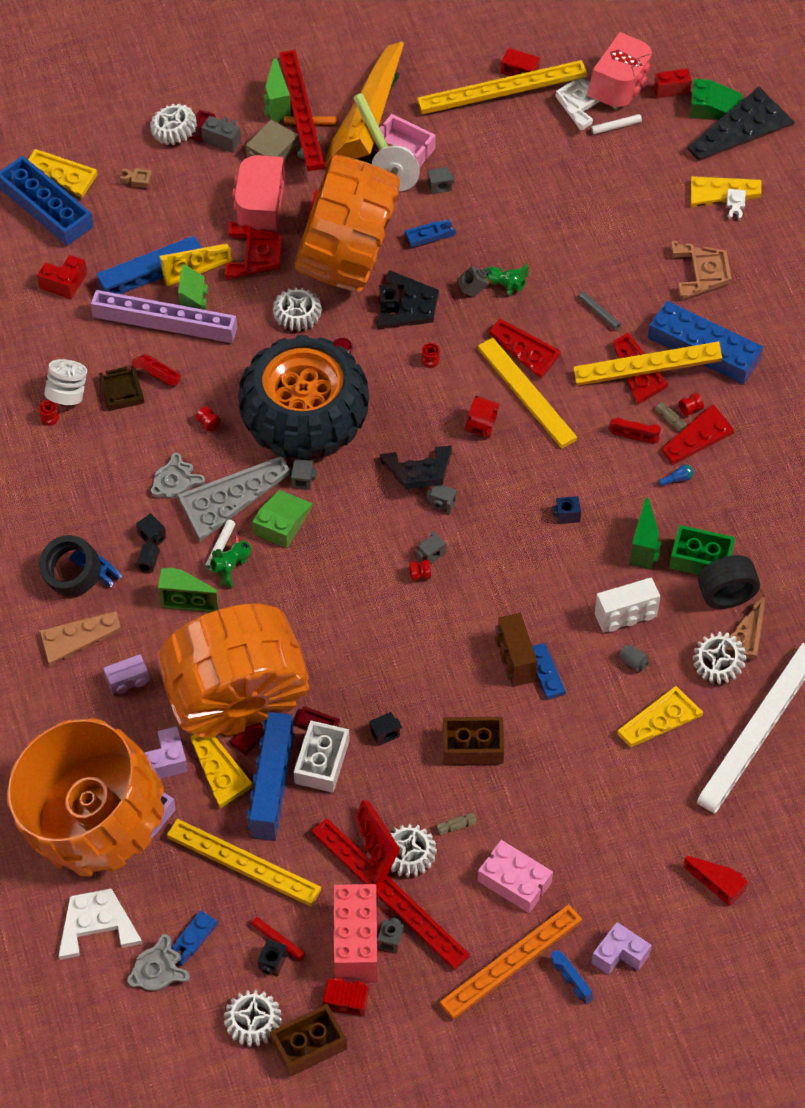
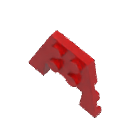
(262, 251)

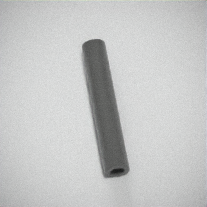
(599, 310)

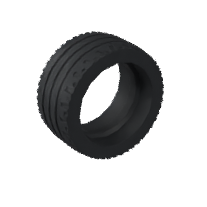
(55, 550)
(728, 582)

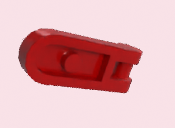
(157, 369)
(635, 430)

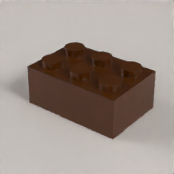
(516, 649)
(473, 740)
(308, 1040)

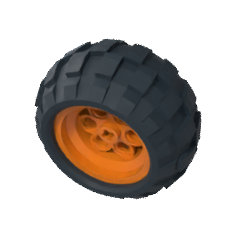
(303, 397)

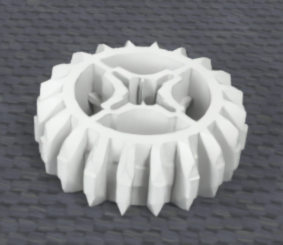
(173, 124)
(296, 314)
(722, 643)
(422, 858)
(236, 1014)

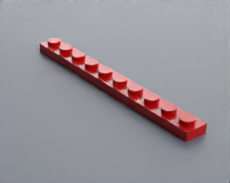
(301, 110)
(391, 895)

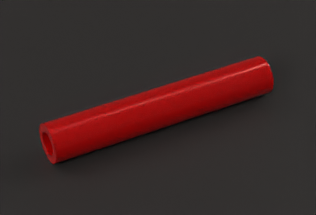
(275, 936)

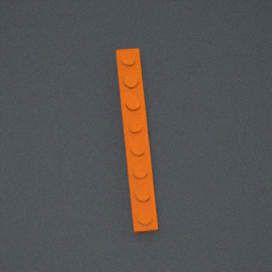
(510, 962)

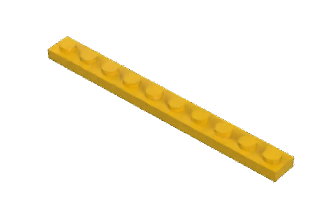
(502, 87)

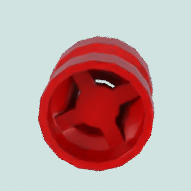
(430, 355)
(691, 404)
(48, 412)
(207, 418)
(420, 570)

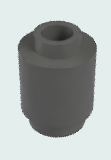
(634, 658)

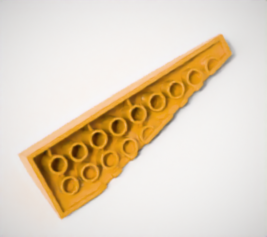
(353, 136)

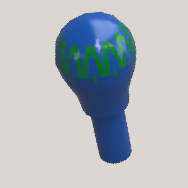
(683, 473)

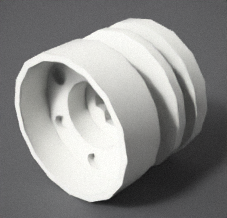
(65, 382)

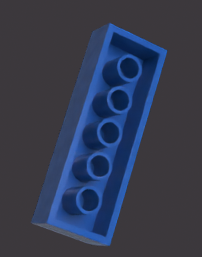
(45, 200)
(680, 328)
(270, 776)

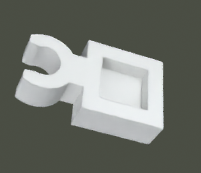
(735, 201)

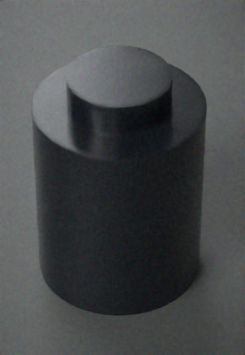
(147, 557)

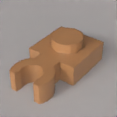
(138, 178)

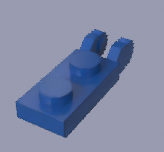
(429, 232)
(79, 558)
(194, 936)
(571, 976)

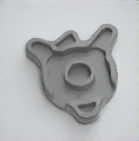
(175, 478)
(157, 967)

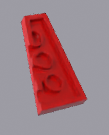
(526, 348)
(644, 385)
(698, 435)
(377, 839)

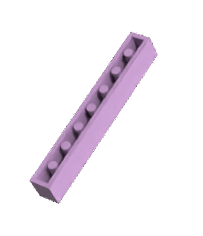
(164, 316)

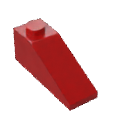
(719, 879)

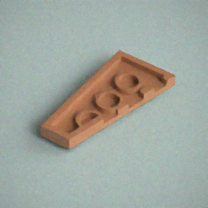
(71, 637)

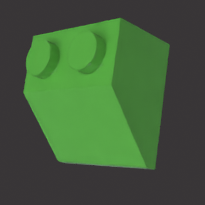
(192, 289)

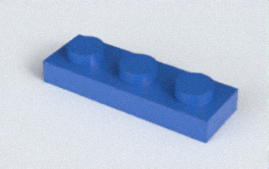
(547, 673)

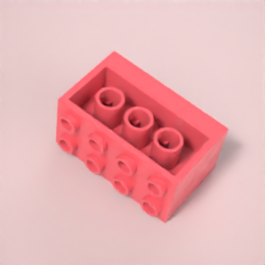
(355, 933)

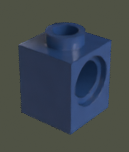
(567, 503)

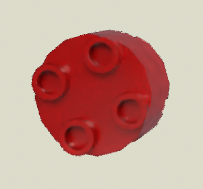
(482, 416)

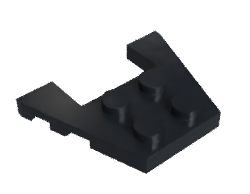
(416, 305)
(421, 472)

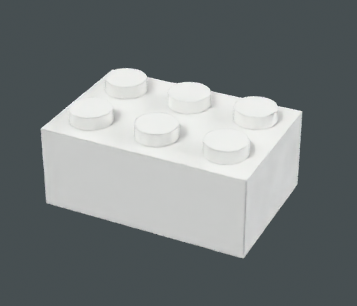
(627, 605)
(321, 756)

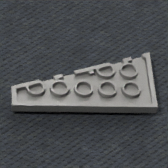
(222, 499)

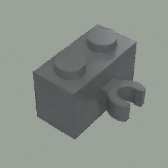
(221, 133)

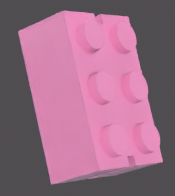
(403, 133)
(515, 876)

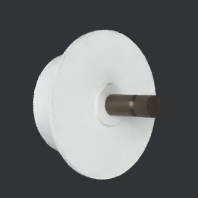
(399, 162)

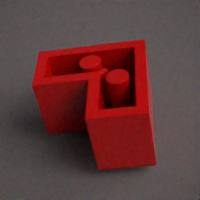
(64, 279)

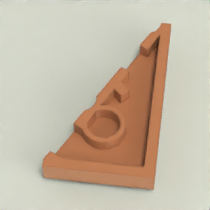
(750, 631)

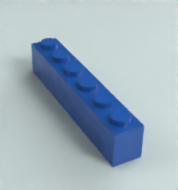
(141, 269)

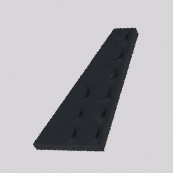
(744, 123)

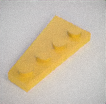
(66, 173)
(709, 189)
(198, 260)
(660, 717)
(221, 771)

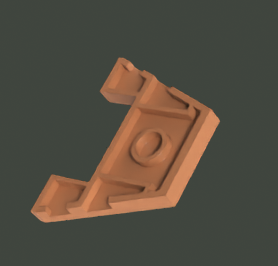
(709, 267)

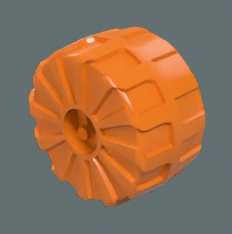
(347, 223)
(232, 669)
(85, 796)

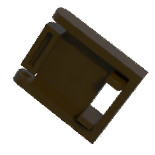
(121, 386)

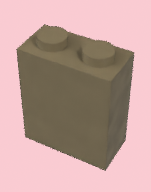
(273, 141)

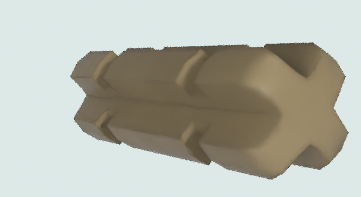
(671, 416)
(456, 823)

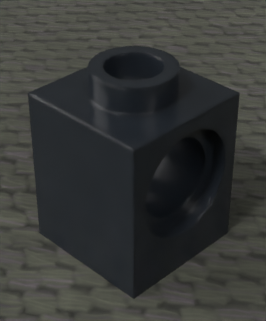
(389, 298)
(151, 530)
(385, 728)
(272, 949)

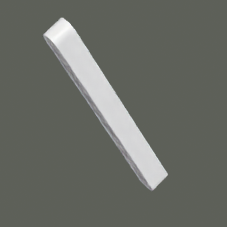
(754, 733)

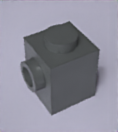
(303, 474)

